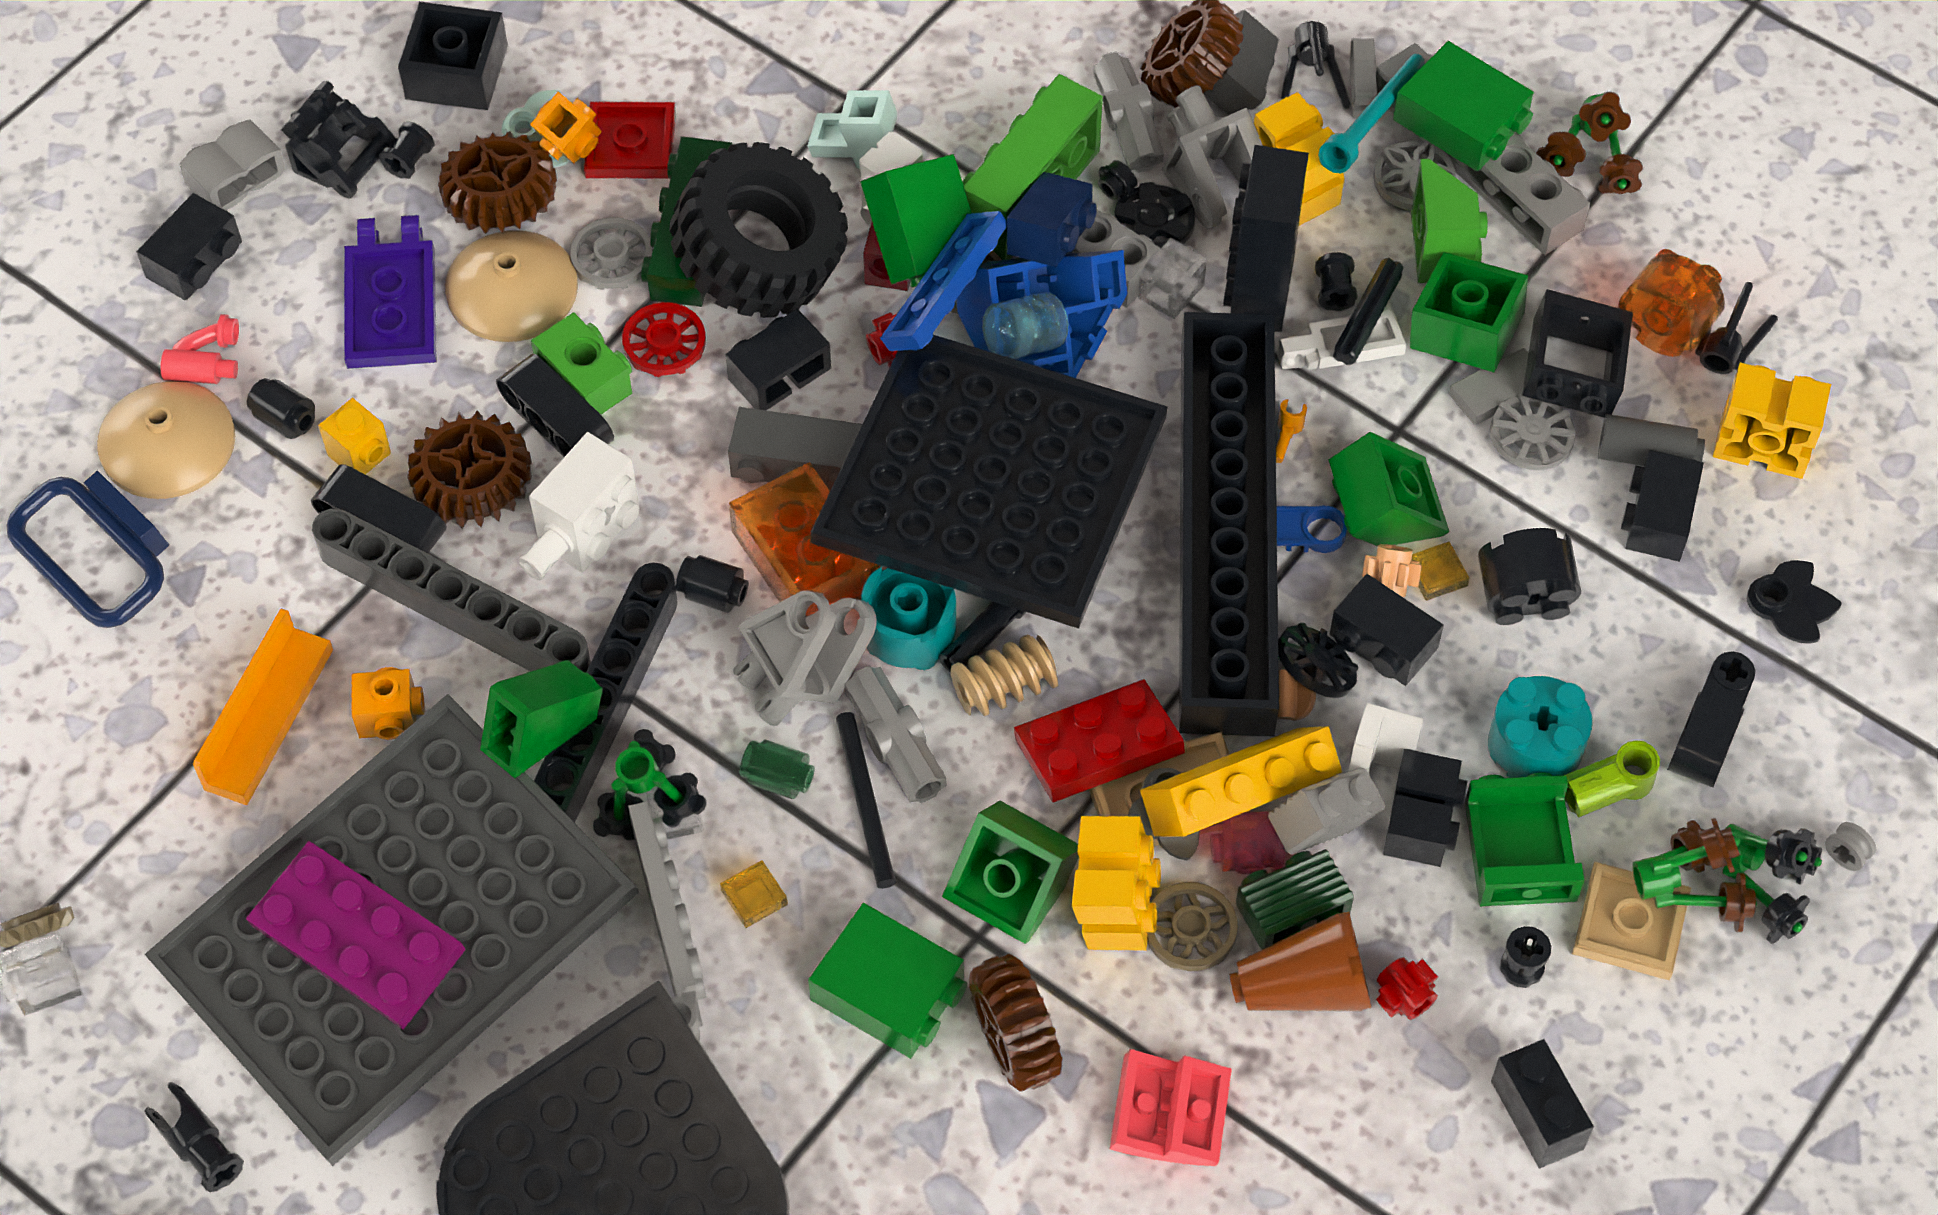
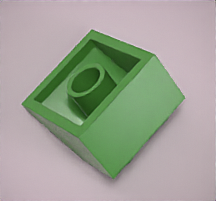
(1444, 219)

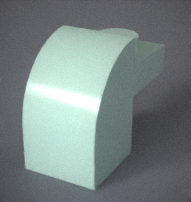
(851, 134)

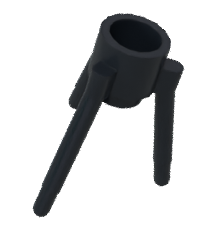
(1313, 49)
(1723, 348)

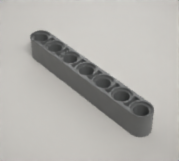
(439, 581)

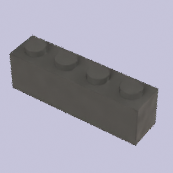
(776, 442)

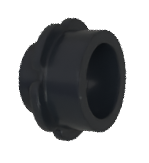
(1116, 180)

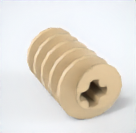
(1004, 674)

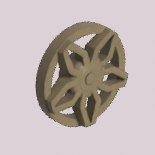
(1193, 927)

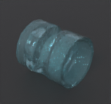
(1025, 325)

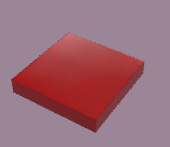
(632, 141)

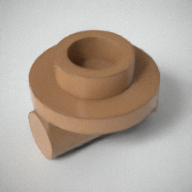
(1294, 699)

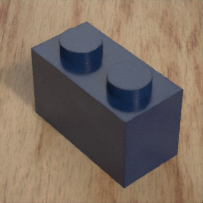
(1050, 219)

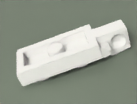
(1317, 343)

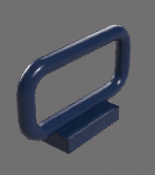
(114, 516)

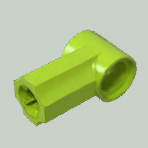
(1610, 782)

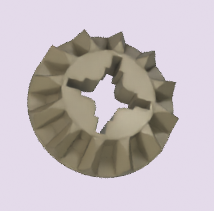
(35, 924)

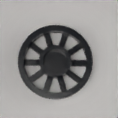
(1317, 661)

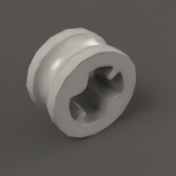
(1850, 846)

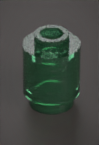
(777, 768)

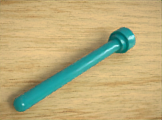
(1341, 149)

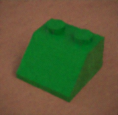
(1387, 492)
(1011, 870)

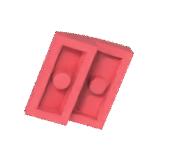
(1171, 1109)

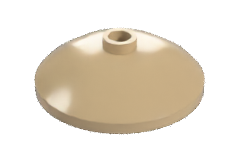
(512, 301)
(167, 456)

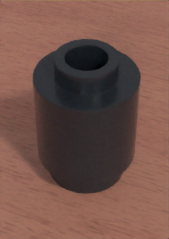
(281, 407)
(712, 583)

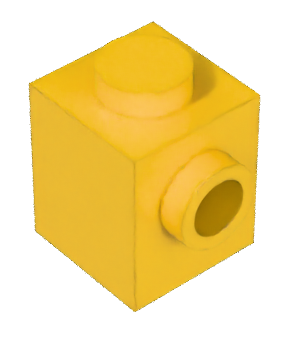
(355, 437)

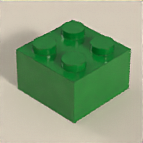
(1468, 311)

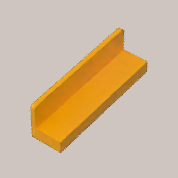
(261, 710)

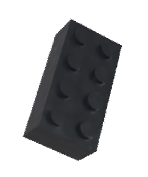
(1265, 232)

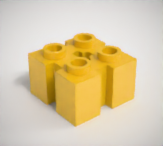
(1298, 127)
(1771, 420)
(1115, 883)

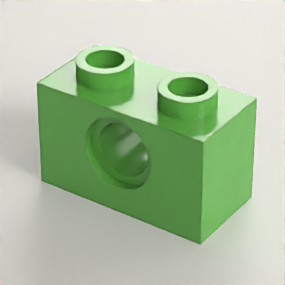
(574, 343)

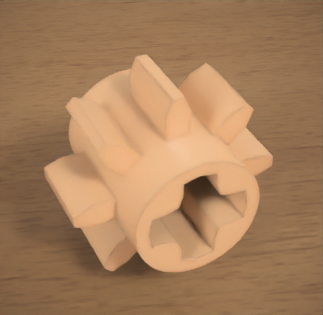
(1393, 568)

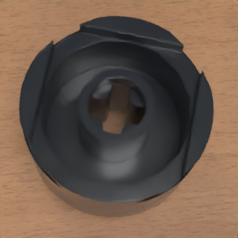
(1529, 575)

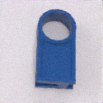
(1293, 524)

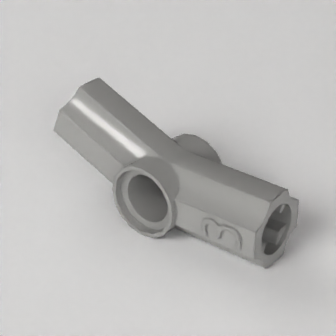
(1129, 112)

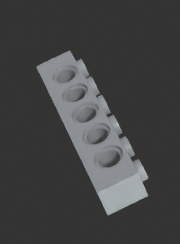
(1517, 183)

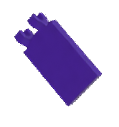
(389, 298)

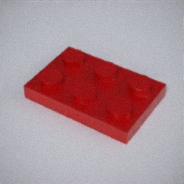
(1099, 740)

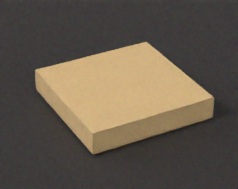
(1625, 929)

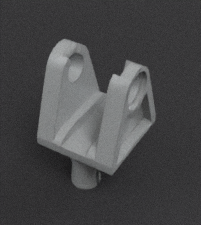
(1202, 137)
(803, 654)

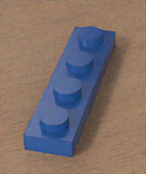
(944, 281)

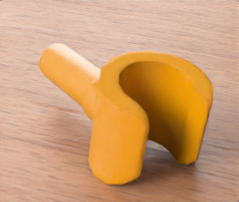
(1288, 425)

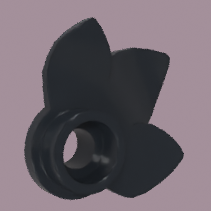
(1797, 604)

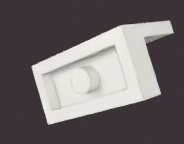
(1384, 737)

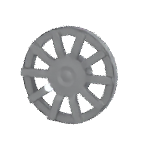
(610, 253)
(1532, 433)

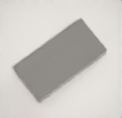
(1485, 390)

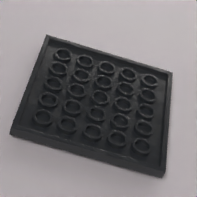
(991, 478)

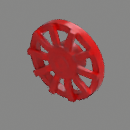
(664, 339)

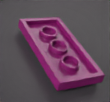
(356, 934)

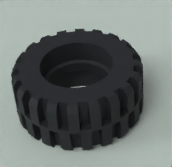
(783, 192)

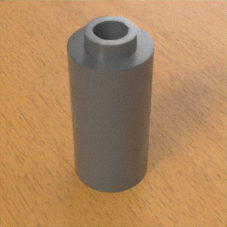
(1632, 438)

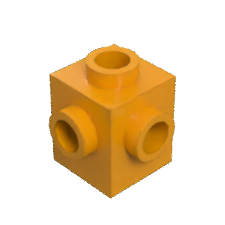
(566, 128)
(385, 702)

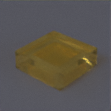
(1440, 571)
(753, 894)

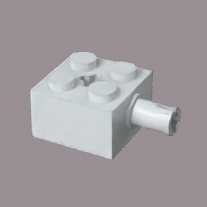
(581, 507)

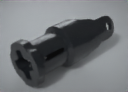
(197, 1142)

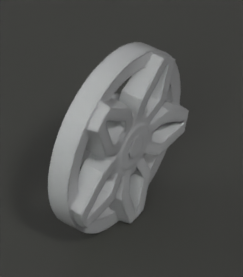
(1407, 171)

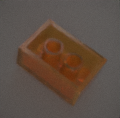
(776, 535)

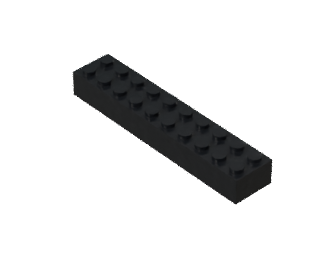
(1228, 526)

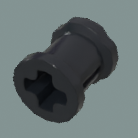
(406, 150)
(1336, 281)
(1538, 952)

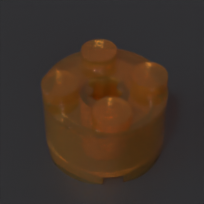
(1673, 303)

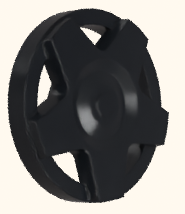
(1157, 212)

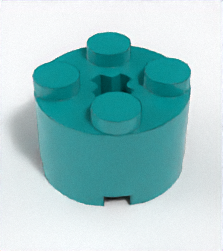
(911, 618)
(1540, 727)

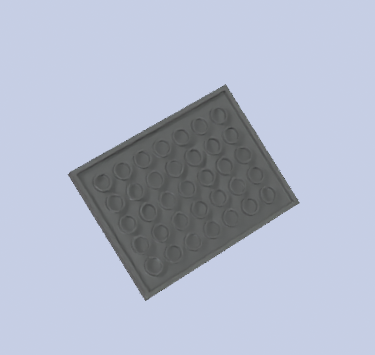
(453, 844)

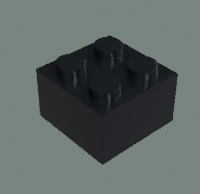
(453, 55)

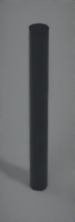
(865, 800)

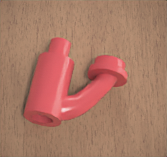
(188, 365)

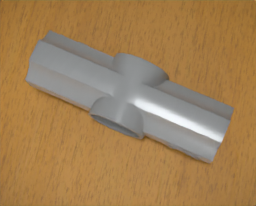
(895, 734)

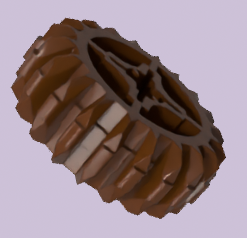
(1192, 50)
(497, 182)
(487, 485)
(1015, 1022)

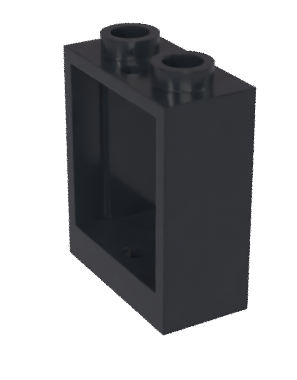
(1605, 329)

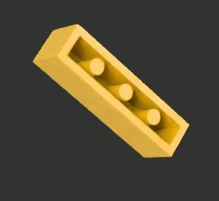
(1241, 781)

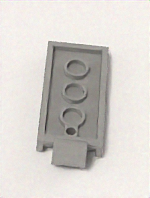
(669, 913)

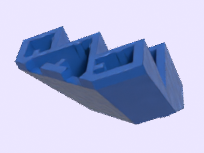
(1084, 283)

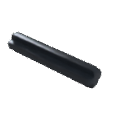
(1368, 311)

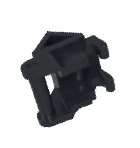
(322, 129)

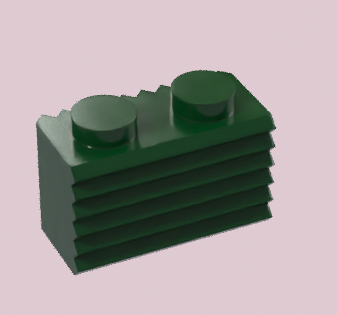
(1292, 897)

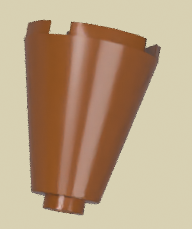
(1306, 971)

